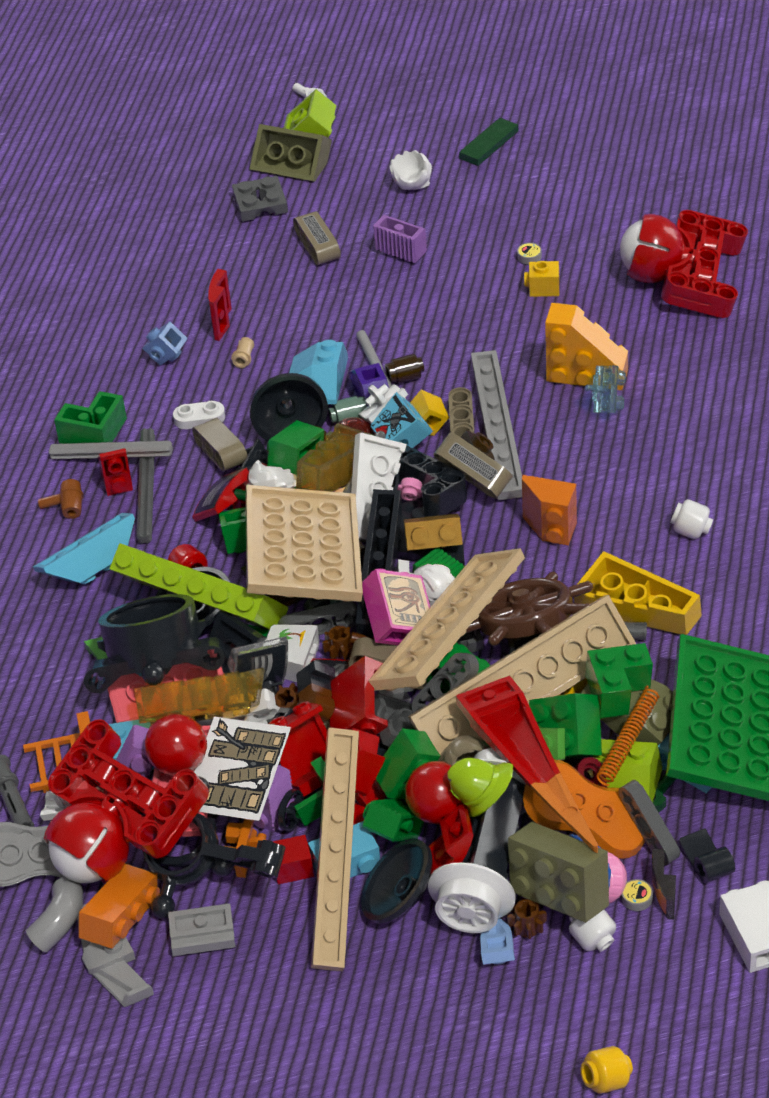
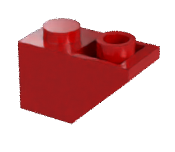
(115, 472)

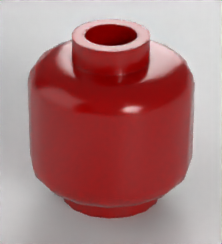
(188, 556)

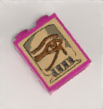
(394, 604)

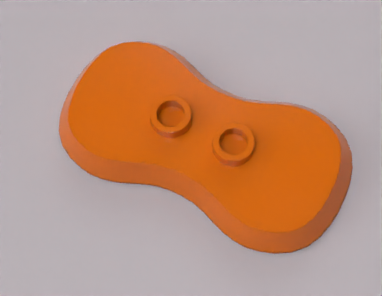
(600, 808)

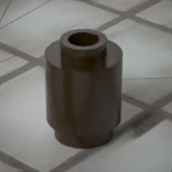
(404, 368)

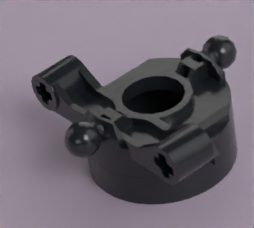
(150, 639)

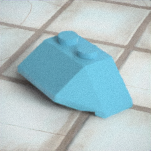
(325, 364)
(90, 553)

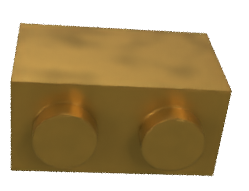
(432, 532)

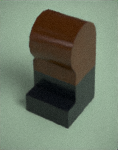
(315, 687)

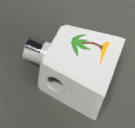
(302, 645)

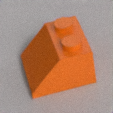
(550, 508)

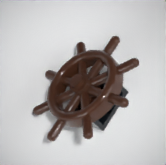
(527, 610)

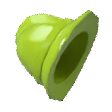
(479, 783)

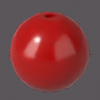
(175, 744)
(430, 792)

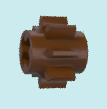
(338, 643)
(287, 695)
(527, 918)

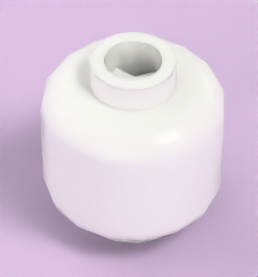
(691, 519)
(595, 933)

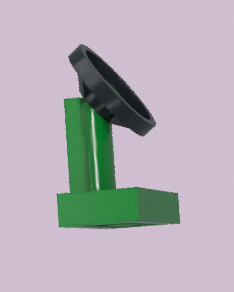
(307, 809)

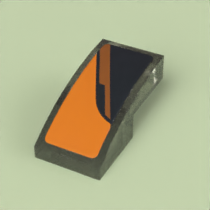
(663, 884)

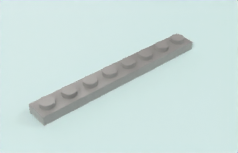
(497, 418)

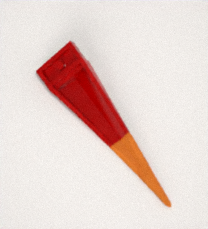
(508, 726)

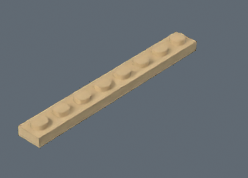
(335, 850)

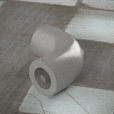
(58, 916)

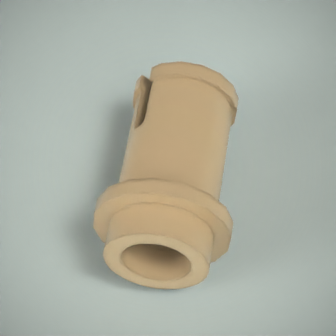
(242, 355)

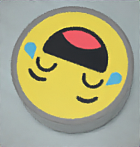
(529, 253)
(637, 895)

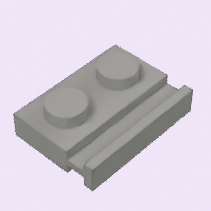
(201, 929)

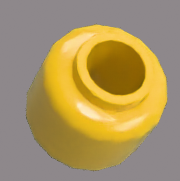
(606, 1069)

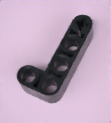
(442, 485)

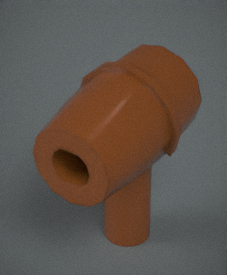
(69, 498)

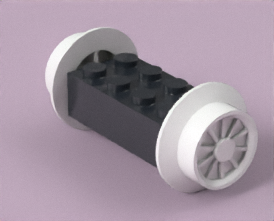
(477, 891)

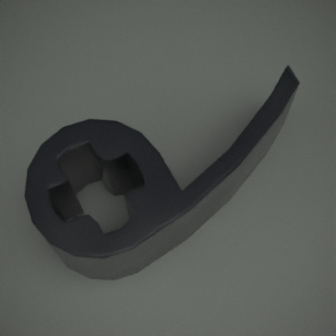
(706, 859)

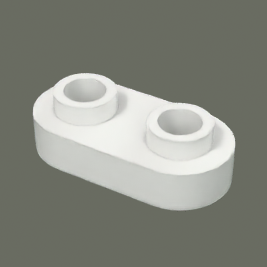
(191, 415)

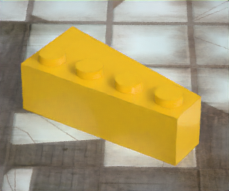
(642, 595)

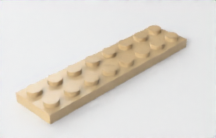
(446, 620)
(539, 668)

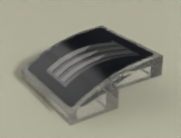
(268, 654)

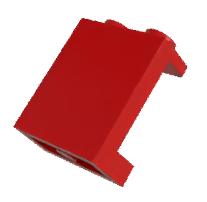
(355, 698)
(303, 745)

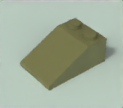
(658, 722)

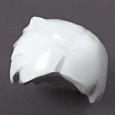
(411, 170)
(271, 476)
(436, 580)

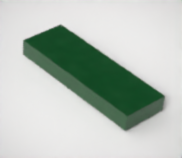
(488, 141)

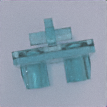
(605, 389)

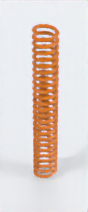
(630, 734)

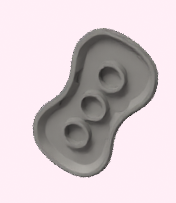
(23, 853)

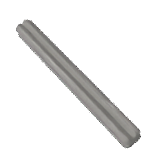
(92, 450)

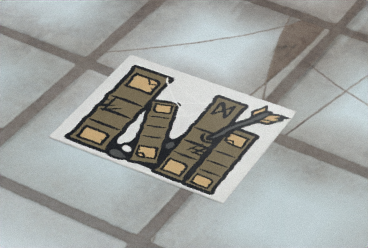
(240, 766)

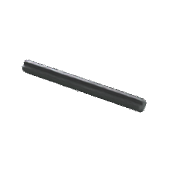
(145, 492)

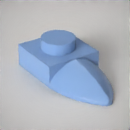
(497, 944)

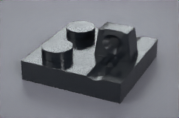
(233, 634)

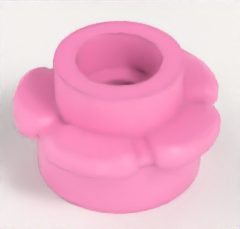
(410, 489)

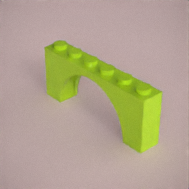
(203, 588)

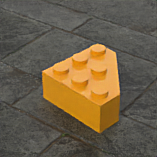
(577, 347)

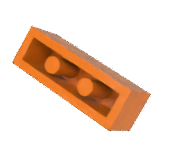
(118, 906)

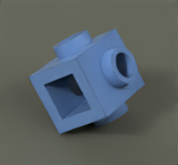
(164, 343)

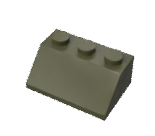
(290, 153)

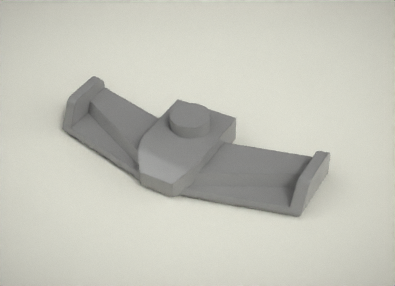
(113, 972)

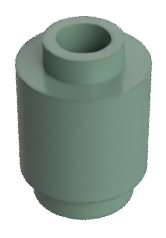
(346, 408)

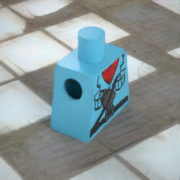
(401, 422)

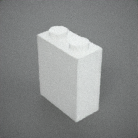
(747, 921)

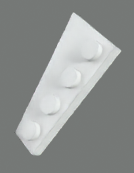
(373, 468)

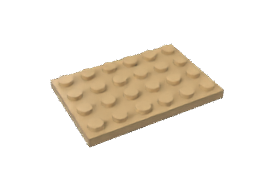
(302, 543)

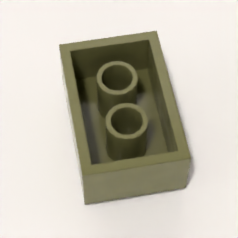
(558, 871)

